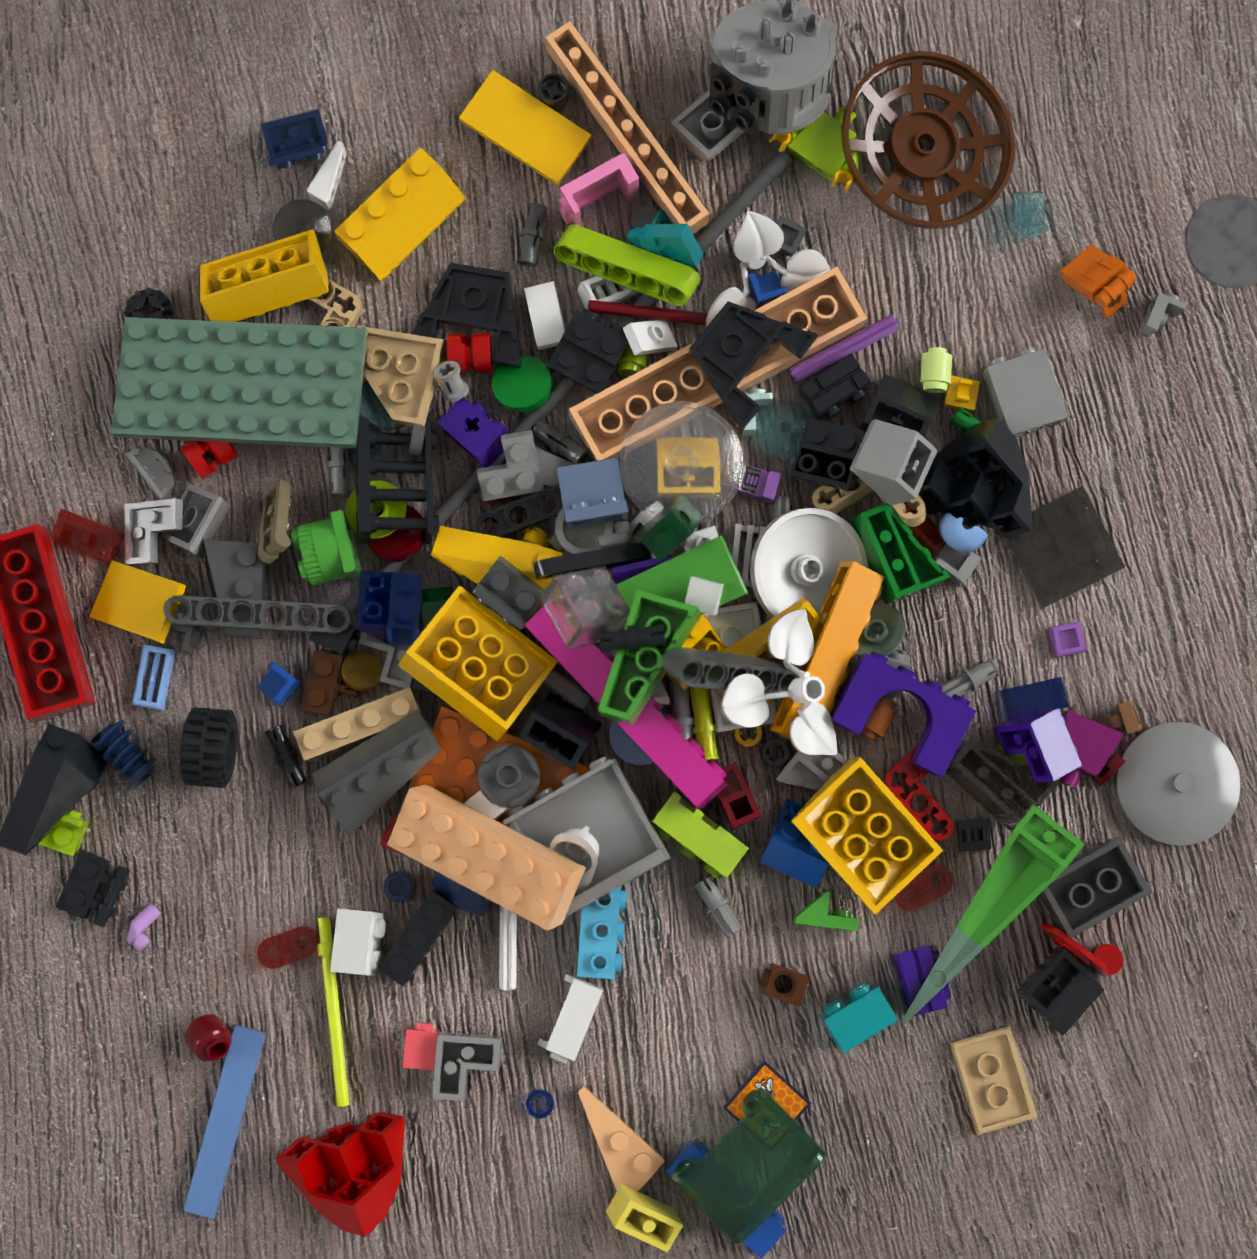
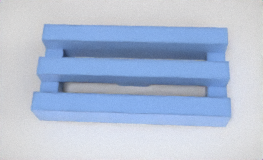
(165, 679)

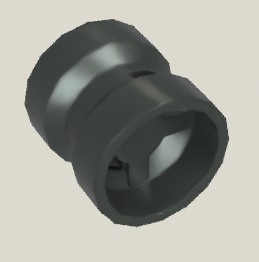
(554, 86)

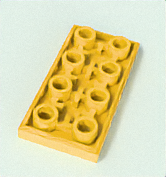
(525, 127)

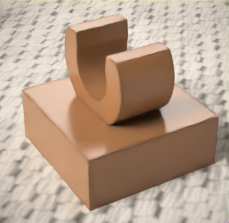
(1128, 717)

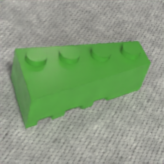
(639, 672)

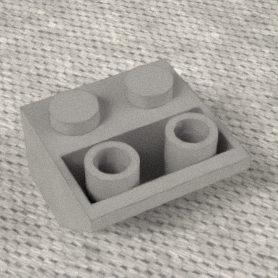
(893, 461)

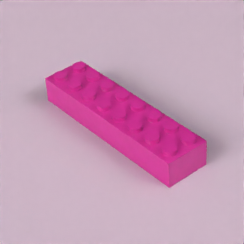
(651, 732)

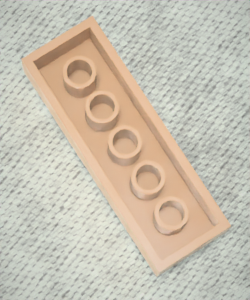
(486, 856)

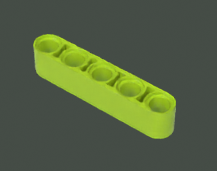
(627, 265)

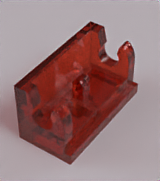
(87, 536)

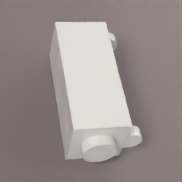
(573, 1020)

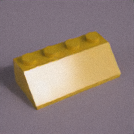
(400, 214)
(263, 278)

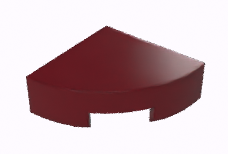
(1109, 769)

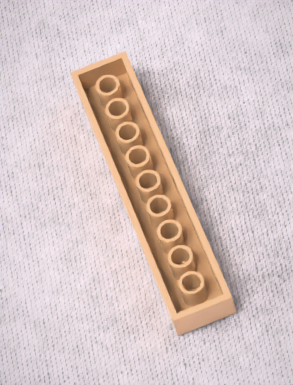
(820, 306)

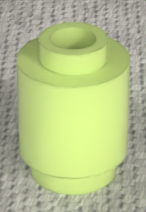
(936, 370)

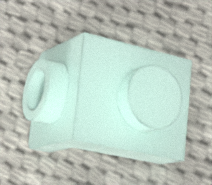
(761, 398)

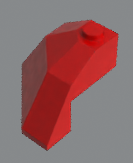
(349, 1171)

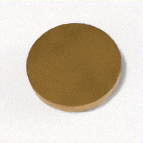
(361, 671)

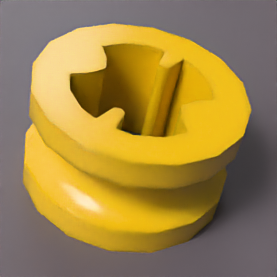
(749, 742)

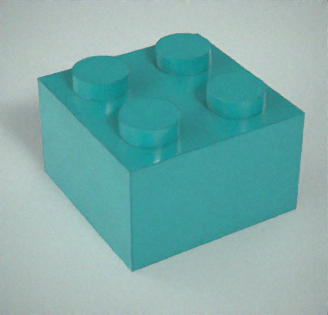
(857, 1016)

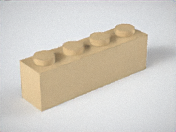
(354, 725)

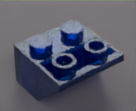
(390, 606)

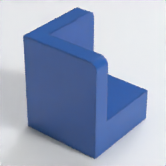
(765, 288)
(279, 684)

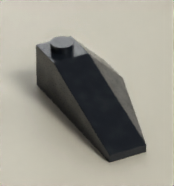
(55, 780)

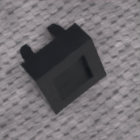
(973, 835)

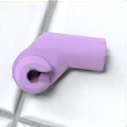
(138, 926)

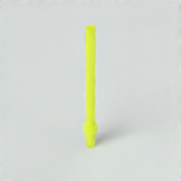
(325, 950)

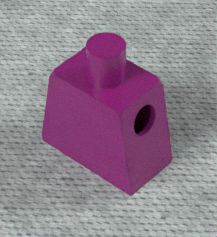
(1093, 743)

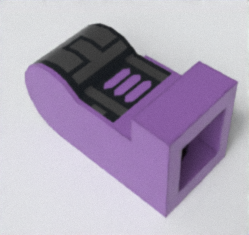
(759, 484)

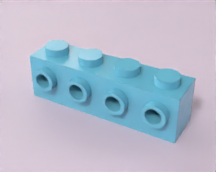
(598, 949)

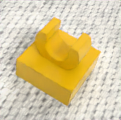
(962, 393)

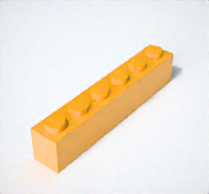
(836, 635)

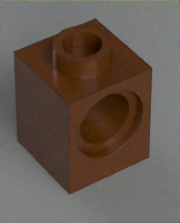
(798, 984)

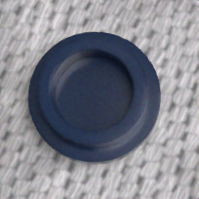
(399, 886)

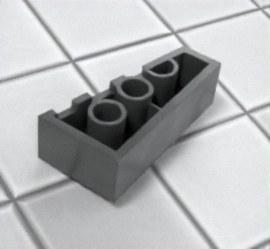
(375, 770)

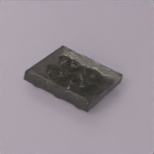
(1065, 548)

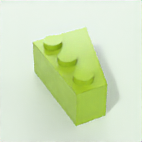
(699, 836)

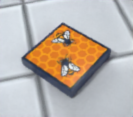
(775, 1085)

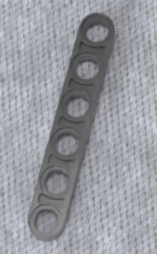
(258, 609)

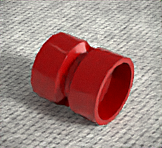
(470, 352)
(206, 465)

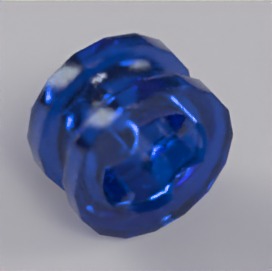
(539, 1093)

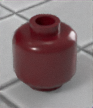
(208, 1038)

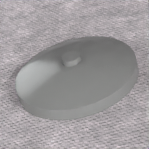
(1177, 784)

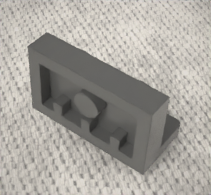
(509, 593)

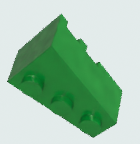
(896, 554)

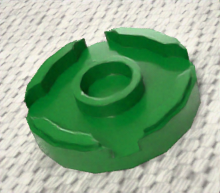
(522, 387)

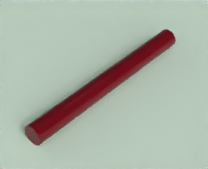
(647, 312)

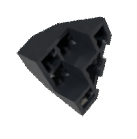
(981, 480)

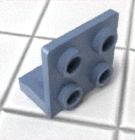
(592, 493)

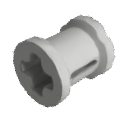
(451, 381)

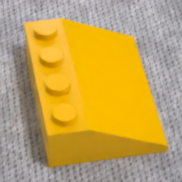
(477, 663)
(866, 834)

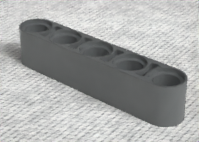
(717, 669)

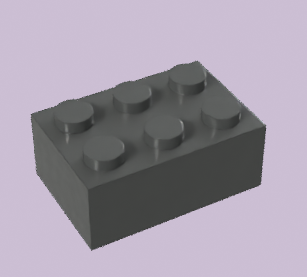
(1094, 888)

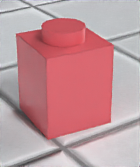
(420, 1046)

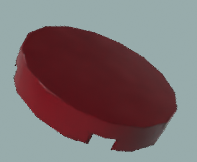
(399, 543)

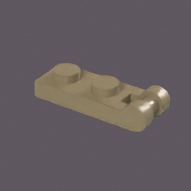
(274, 522)

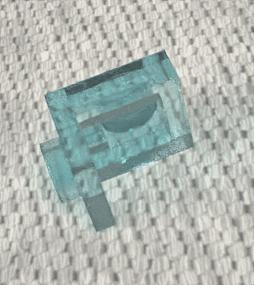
(1028, 214)

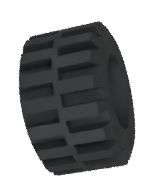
(208, 747)

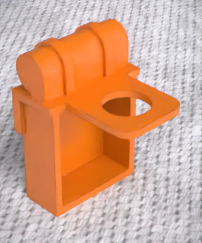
(1099, 278)

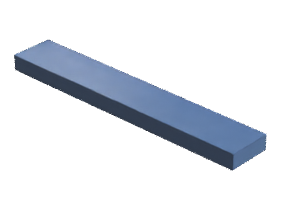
(224, 1121)

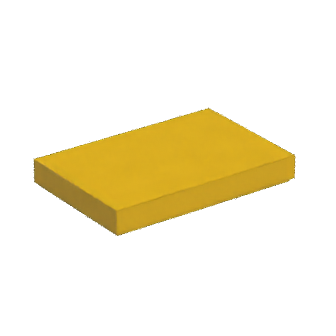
(136, 601)

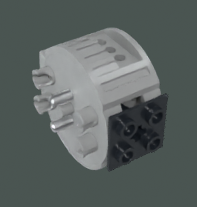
(772, 67)

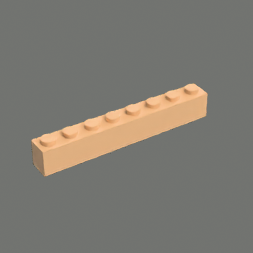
(625, 128)

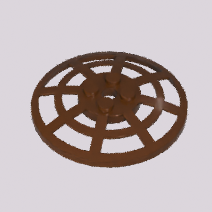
(939, 132)

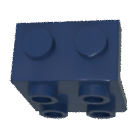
(295, 138)

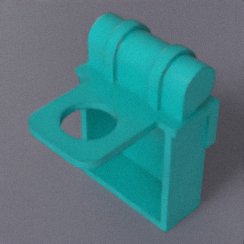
(668, 240)

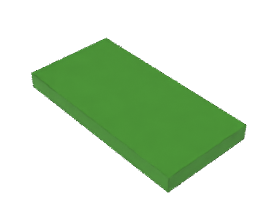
(673, 576)

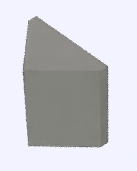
(704, 130)
(201, 520)

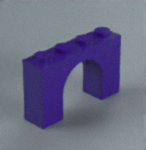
(945, 716)

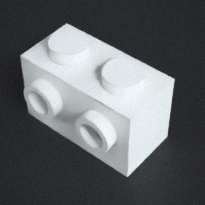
(357, 942)

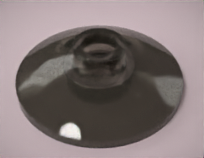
(303, 213)

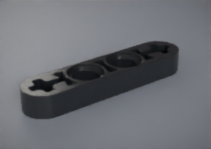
(576, 562)

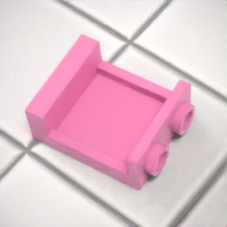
(596, 184)

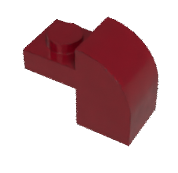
(737, 799)

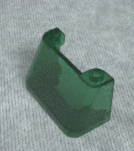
(750, 1168)

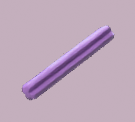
(843, 348)

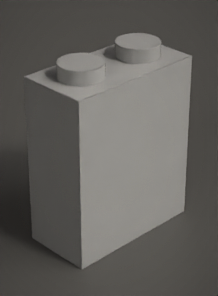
(1025, 392)

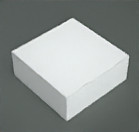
(704, 595)

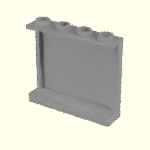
(615, 819)

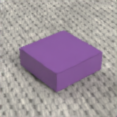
(1067, 639)

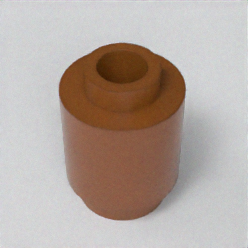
(879, 719)

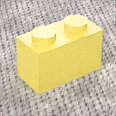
(644, 1218)

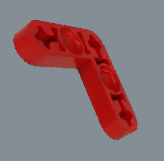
(913, 776)

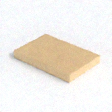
(993, 1080)

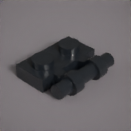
(84, 885)

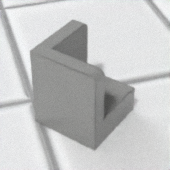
(957, 564)

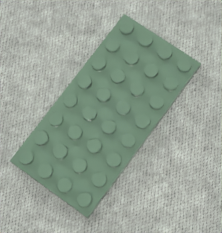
(240, 382)

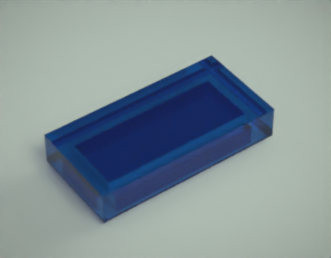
(1033, 697)

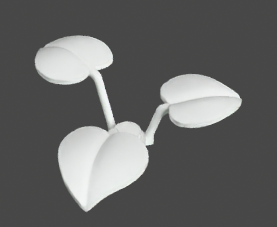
(753, 245)
(745, 699)

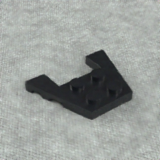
(475, 300)
(734, 345)

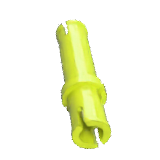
(703, 722)

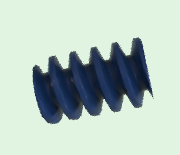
(124, 754)

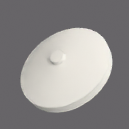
(800, 558)

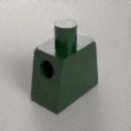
(668, 529)

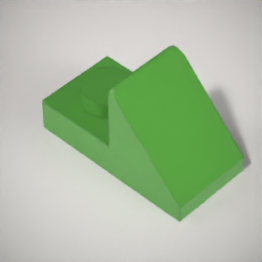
(817, 915)

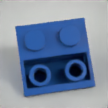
(790, 851)

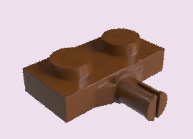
(324, 684)

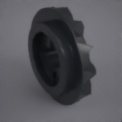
(157, 300)

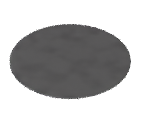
(1225, 240)

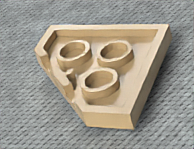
(402, 372)

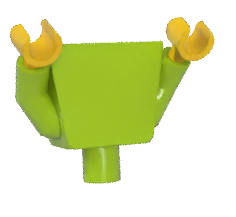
(821, 147)

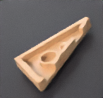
(624, 1152)

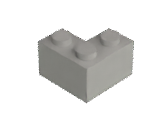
(458, 1054)

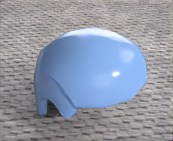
(960, 538)

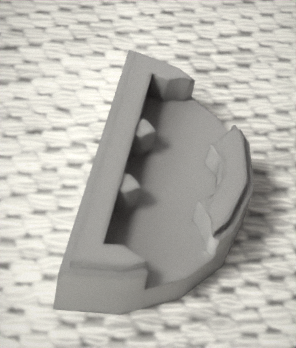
(154, 469)

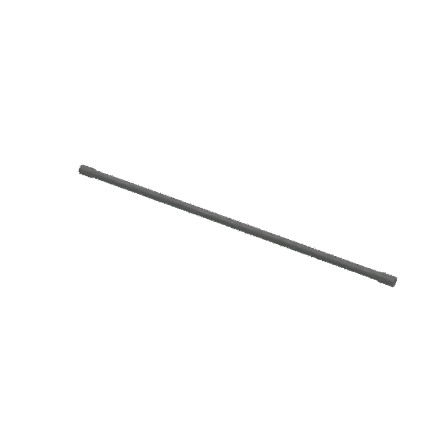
(768, 174)

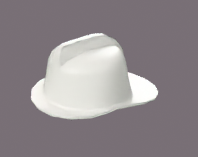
(581, 848)

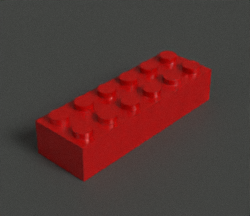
(40, 627)

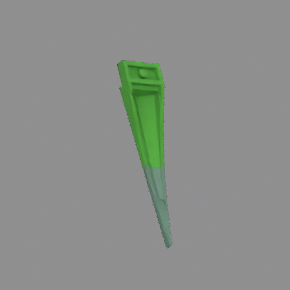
(1024, 869)

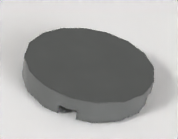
(508, 776)

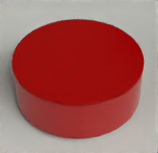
(1110, 956)

